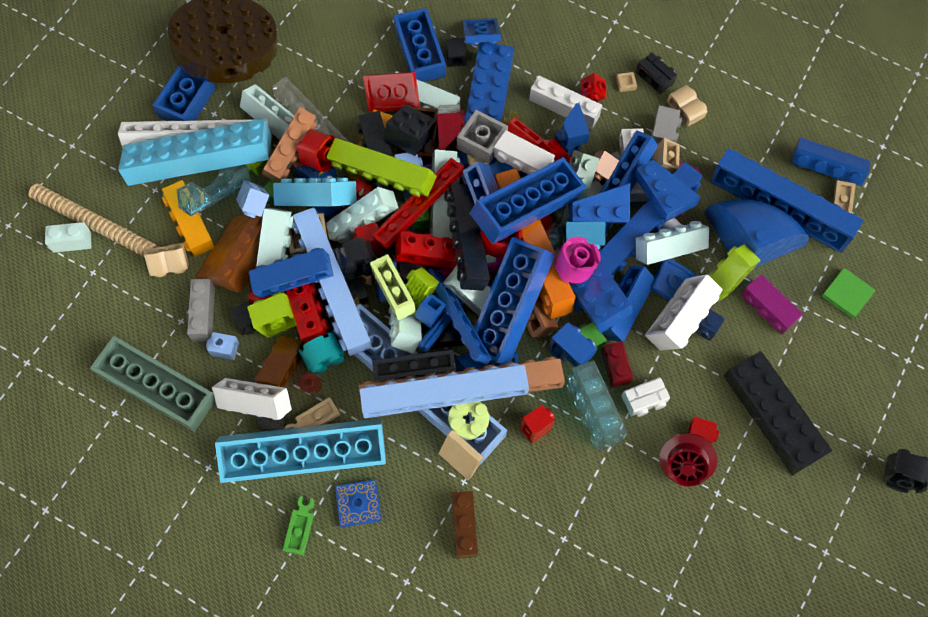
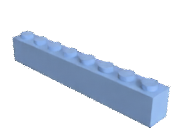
(334, 288)
(444, 391)

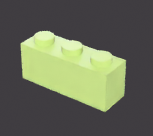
(393, 287)

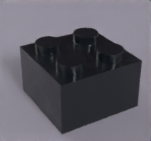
(409, 129)

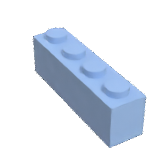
(252, 199)

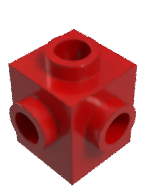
(593, 87)

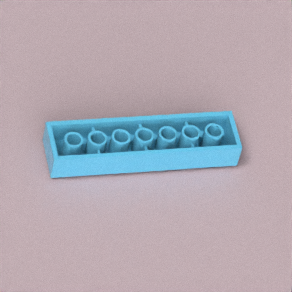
(195, 152)
(300, 450)

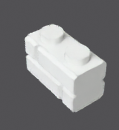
(645, 397)

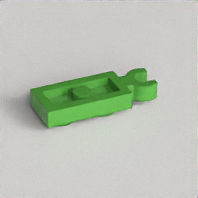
(299, 529)

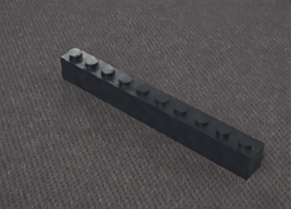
(373, 131)

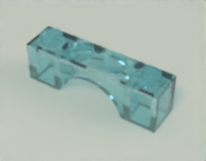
(195, 199)

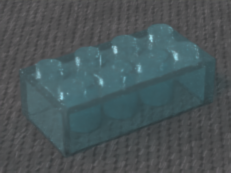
(596, 406)

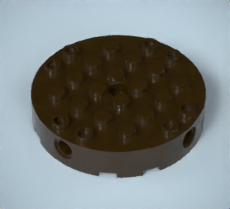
(222, 39)

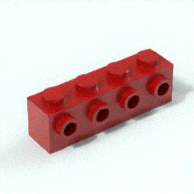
(425, 250)
(307, 312)

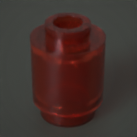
(316, 384)

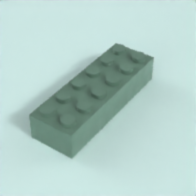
(153, 383)

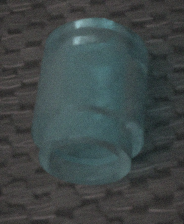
(556, 234)

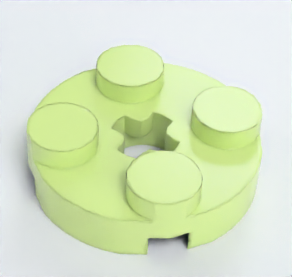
(474, 428)

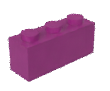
(771, 304)

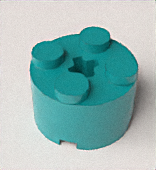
(322, 353)

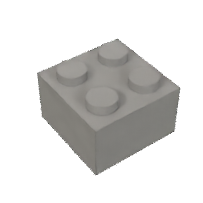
(480, 136)

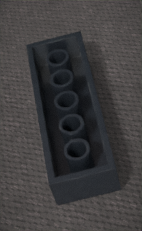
(777, 413)

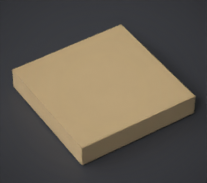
(460, 455)

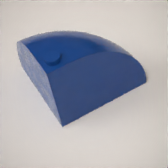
(758, 226)

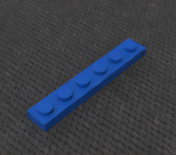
(460, 320)

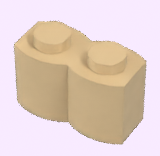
(689, 105)
(166, 259)

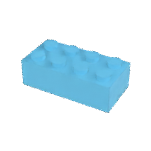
(315, 192)

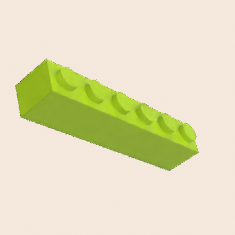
(382, 167)

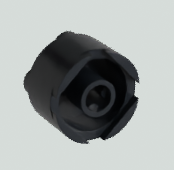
(355, 258)
(906, 472)

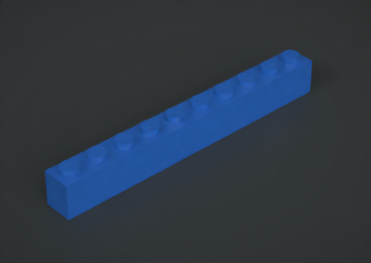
(644, 221)

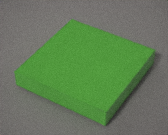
(848, 293)

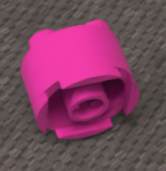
(577, 260)

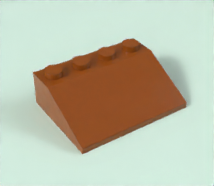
(234, 254)

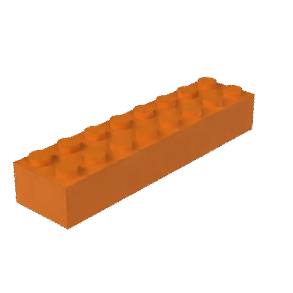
(555, 294)

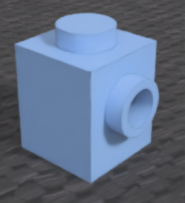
(222, 346)

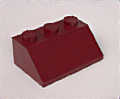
(449, 123)

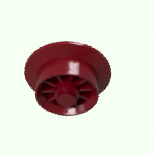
(688, 459)

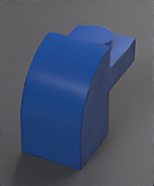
(430, 310)

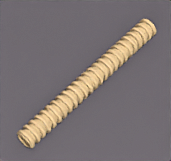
(92, 220)

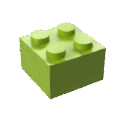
(272, 315)

